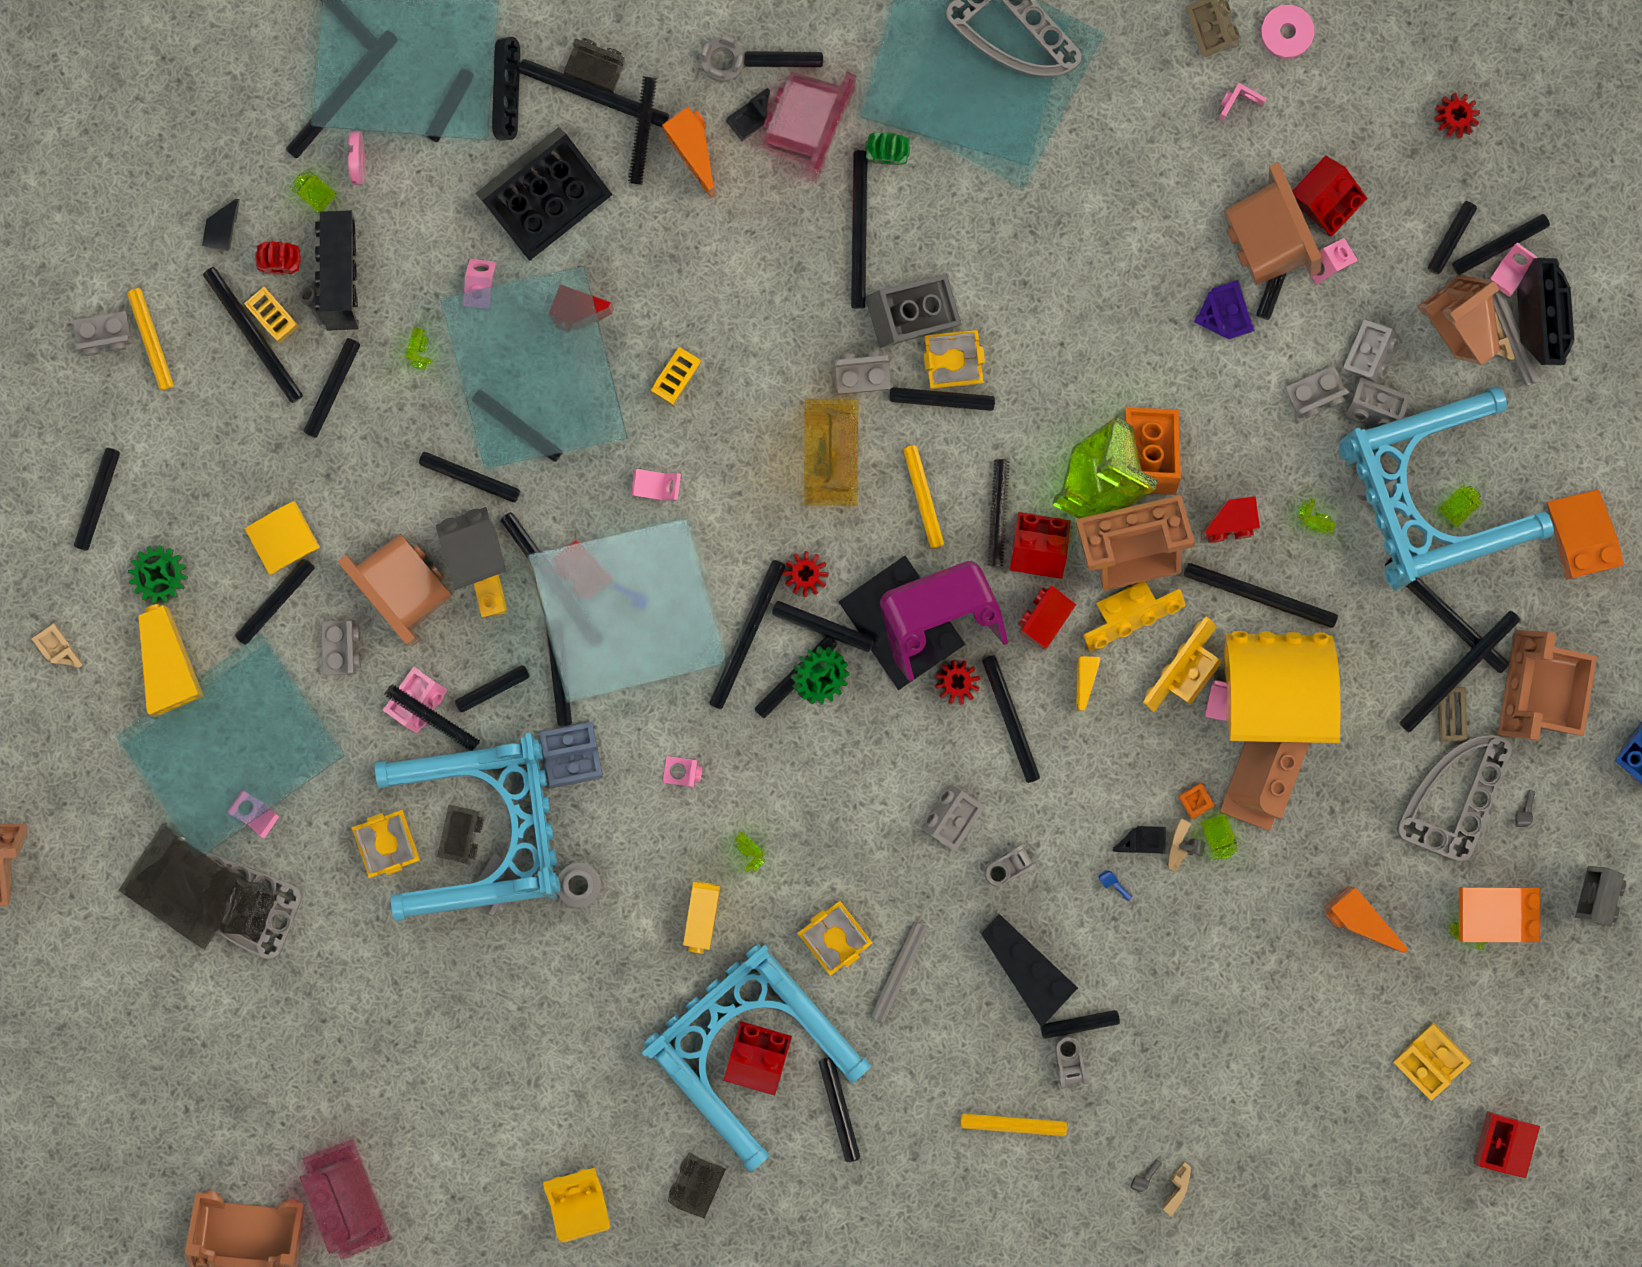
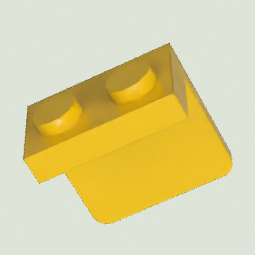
(577, 1205)

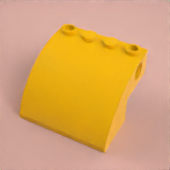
(1282, 687)

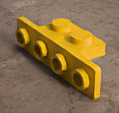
(1130, 611)
(1188, 670)

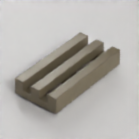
(1463, 716)

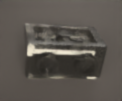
(595, 64)
(460, 833)
(247, 909)
(696, 1185)

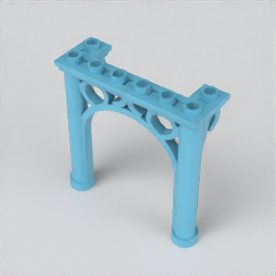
(1359, 448)
(488, 890)
(699, 1089)

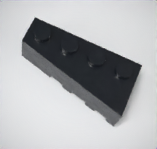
(336, 270)
(1031, 973)

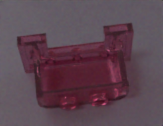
(807, 119)
(343, 1200)

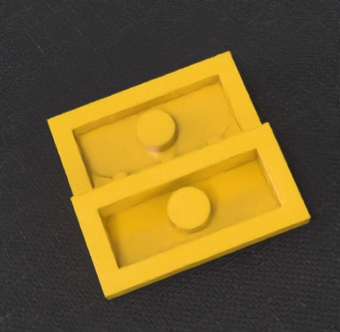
(282, 538)
(1432, 1061)

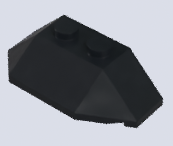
(1546, 312)

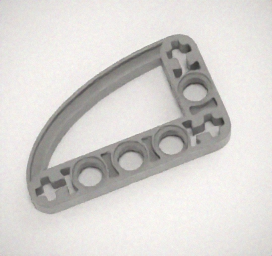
(1036, 31)
(1469, 809)
(279, 907)

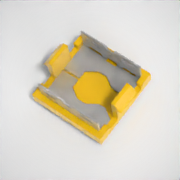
(954, 359)
(386, 843)
(835, 938)

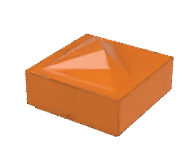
(1197, 801)

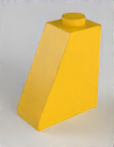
(701, 916)

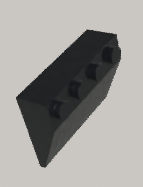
(544, 193)
(866, 615)

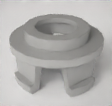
(718, 44)
(591, 876)

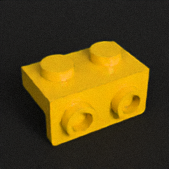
(490, 597)

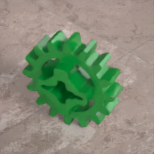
(162, 563)
(820, 675)

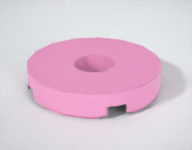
(1292, 16)
(356, 158)

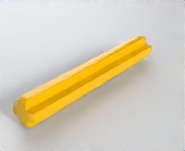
(150, 339)
(923, 496)
(1013, 1124)

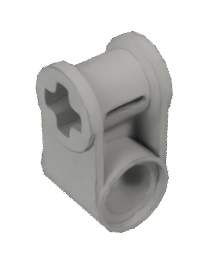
(1011, 865)
(1070, 1063)

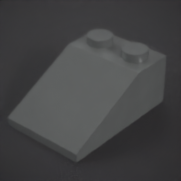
(913, 310)
(470, 547)
(1600, 895)

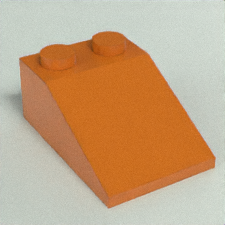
(688, 138)
(1157, 445)
(1584, 534)
(1499, 914)
(1356, 915)

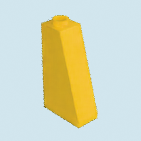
(166, 665)

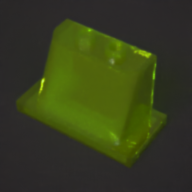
(1104, 473)

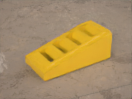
(282, 333)
(663, 394)
(1086, 673)

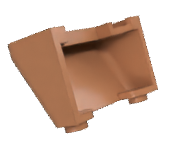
(243, 1234)

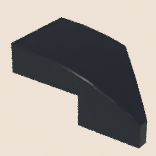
(751, 116)
(220, 227)
(1143, 840)

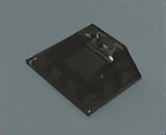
(181, 886)

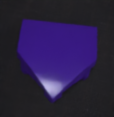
(1226, 312)

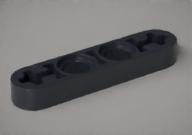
(506, 126)

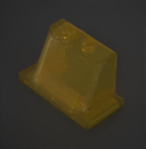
(831, 452)

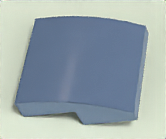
(571, 755)

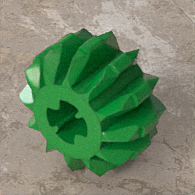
(887, 148)

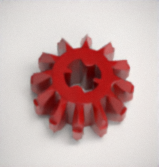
(1463, 124)
(278, 258)
(812, 580)
(966, 683)

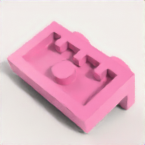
(421, 688)

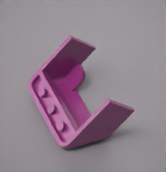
(933, 602)

